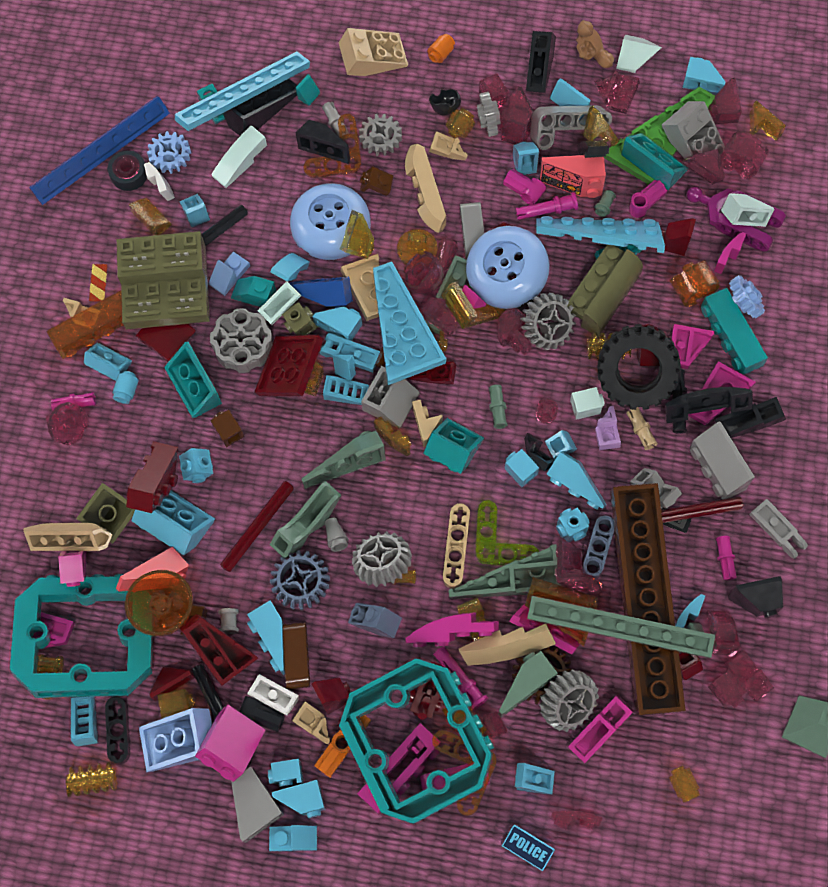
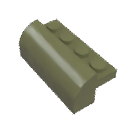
(605, 287)

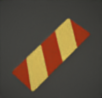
(98, 282)

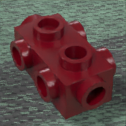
(425, 699)

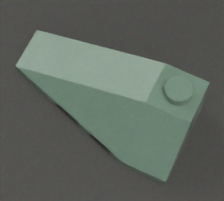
(357, 454)

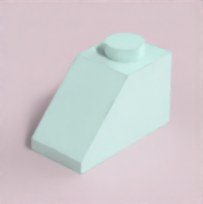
(745, 210)

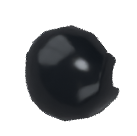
(445, 102)

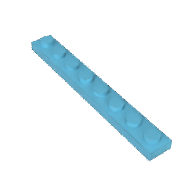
(241, 91)

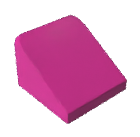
(473, 298)

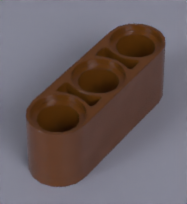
(296, 655)

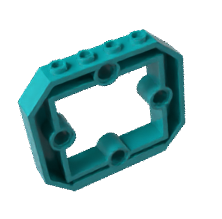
(52, 685)
(378, 694)

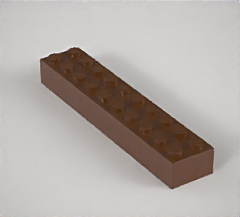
(646, 596)

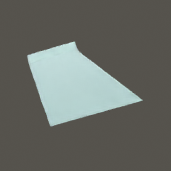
(635, 53)

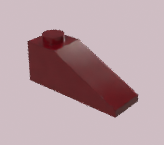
(332, 693)

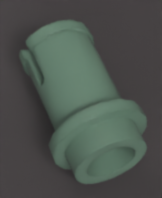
(603, 207)

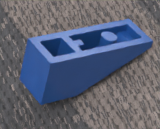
(326, 291)

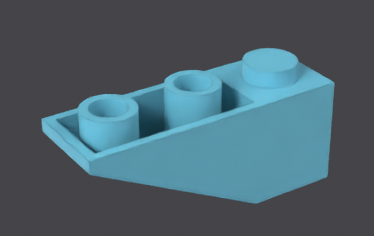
(573, 475)
(270, 628)

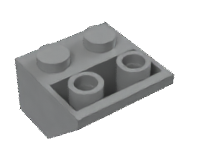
(389, 401)

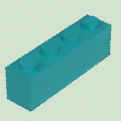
(733, 332)

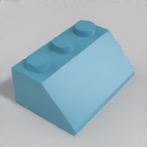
(175, 523)

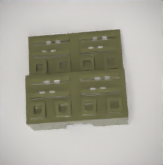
(163, 280)

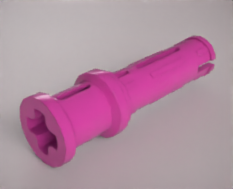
(555, 205)
(468, 685)

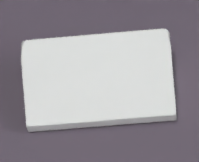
(273, 695)

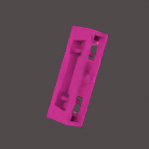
(414, 769)

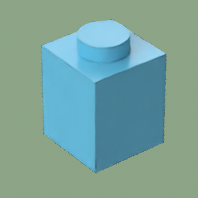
(521, 467)

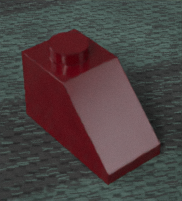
(678, 236)

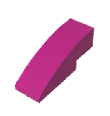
(601, 728)

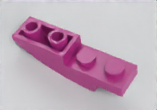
(444, 629)

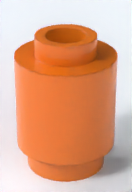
(441, 48)

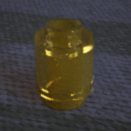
(684, 784)

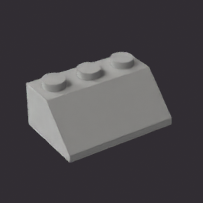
(721, 462)

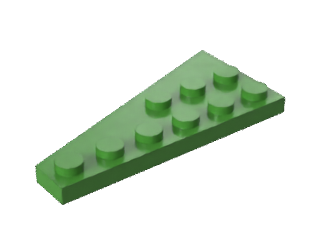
(655, 132)

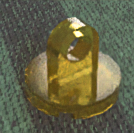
(416, 242)

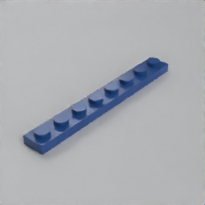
(99, 150)

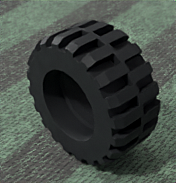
(646, 394)

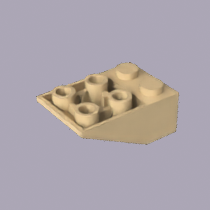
(371, 52)

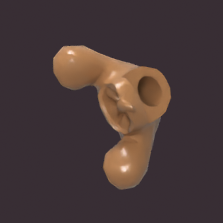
(590, 45)

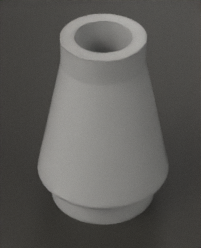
(336, 536)

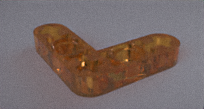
(354, 153)
(468, 760)

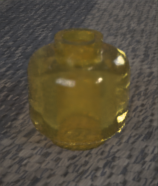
(460, 123)

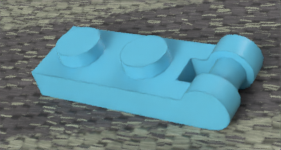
(363, 356)

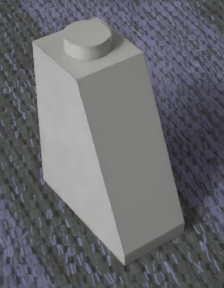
(253, 805)

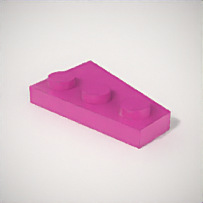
(562, 640)

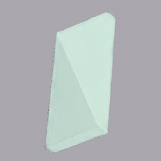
(279, 303)

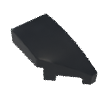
(541, 459)

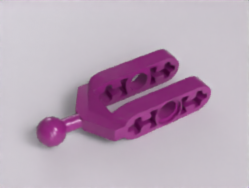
(754, 237)

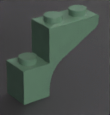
(306, 521)

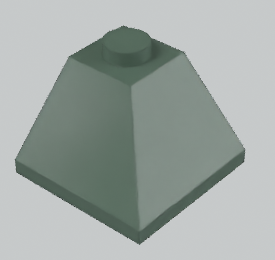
(809, 725)

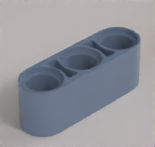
(603, 539)

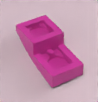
(731, 251)

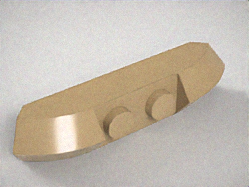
(431, 206)
(67, 537)

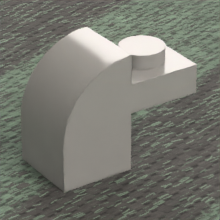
(667, 493)

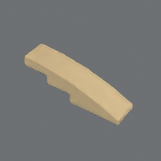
(508, 646)

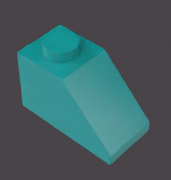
(253, 290)

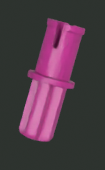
(726, 558)

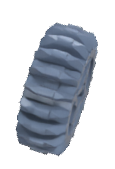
(292, 583)

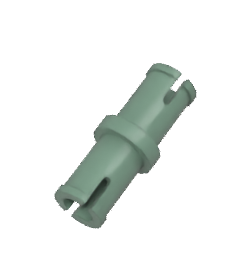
(497, 406)

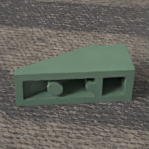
(532, 676)

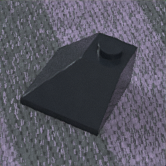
(759, 597)

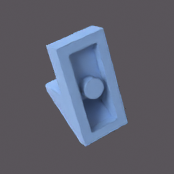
(227, 273)

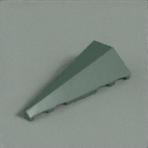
(511, 578)

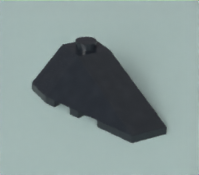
(260, 108)

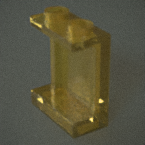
(464, 311)

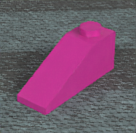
(72, 567)

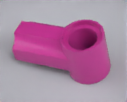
(529, 189)
(646, 198)

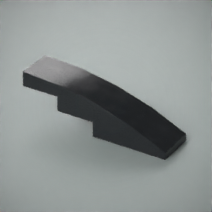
(593, 148)

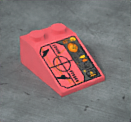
(574, 174)

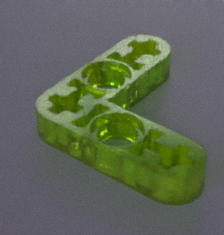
(490, 542)

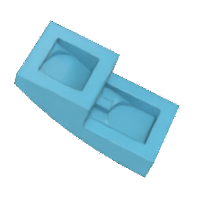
(289, 267)
(691, 611)

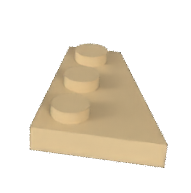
(363, 284)

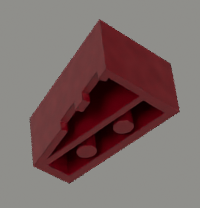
(216, 649)

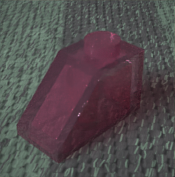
(726, 104)

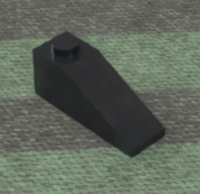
(540, 61)
(321, 140)

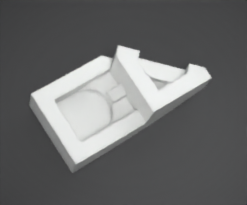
(156, 178)

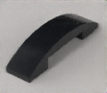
(706, 400)

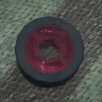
(127, 161)

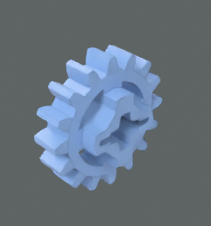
(169, 150)
(747, 296)

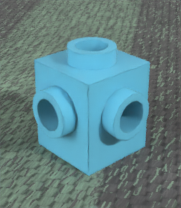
(196, 465)
(569, 531)

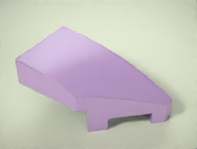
(607, 431)

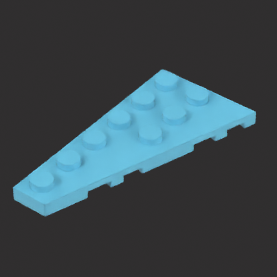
(605, 231)

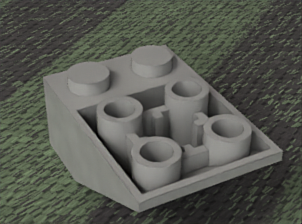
(693, 130)

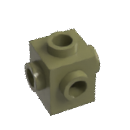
(299, 320)

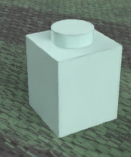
(586, 403)

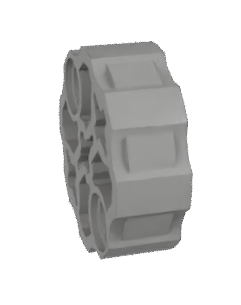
(233, 349)

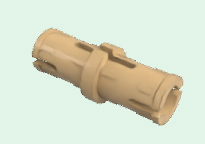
(642, 428)

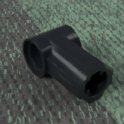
(261, 714)

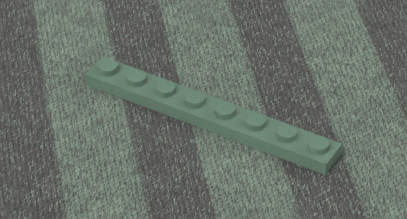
(621, 627)

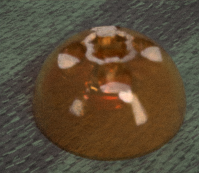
(154, 594)

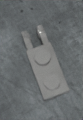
(778, 527)

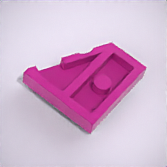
(689, 342)

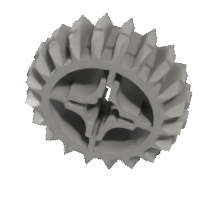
(549, 337)
(381, 559)
(569, 700)

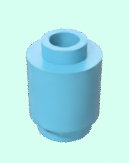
(125, 387)

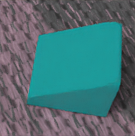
(307, 90)

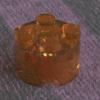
(695, 283)

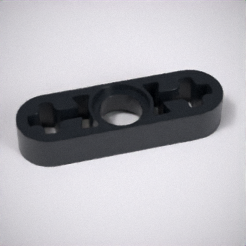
(122, 712)

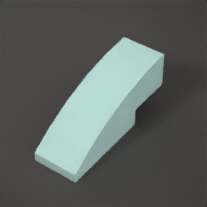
(239, 156)

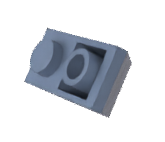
(375, 619)

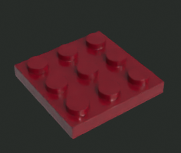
(289, 365)

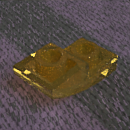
(396, 440)

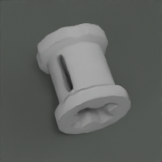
(228, 620)

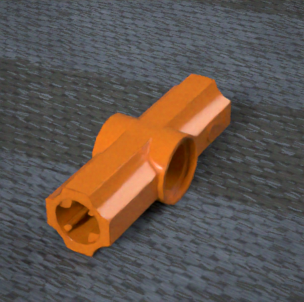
(333, 756)

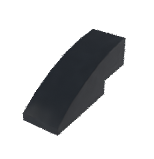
(751, 420)

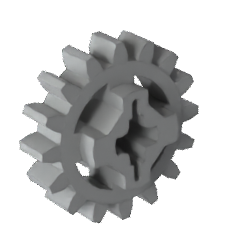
(488, 114)
(380, 134)

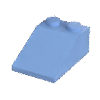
(174, 738)

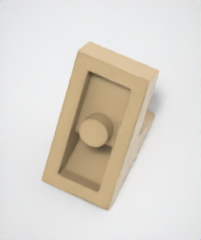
(425, 424)

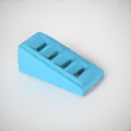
(340, 382)
(83, 735)

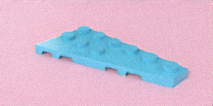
(405, 336)

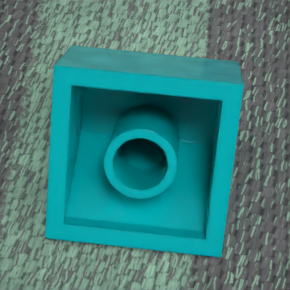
(453, 445)

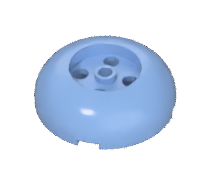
(327, 197)
(531, 270)

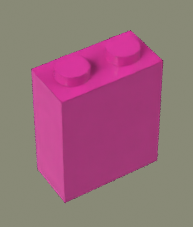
(230, 743)

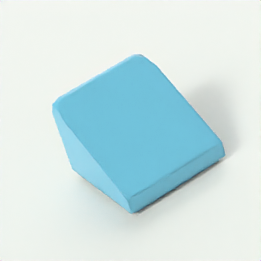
(344, 366)
(560, 442)

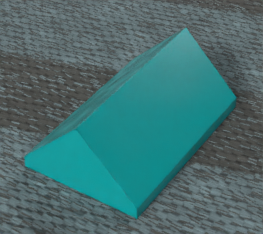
(653, 160)
(192, 381)

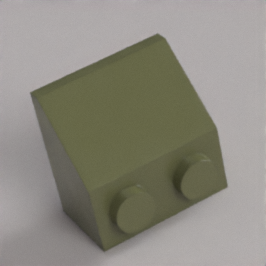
(107, 510)

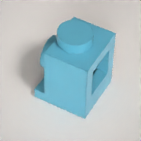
(285, 773)

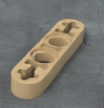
(453, 545)

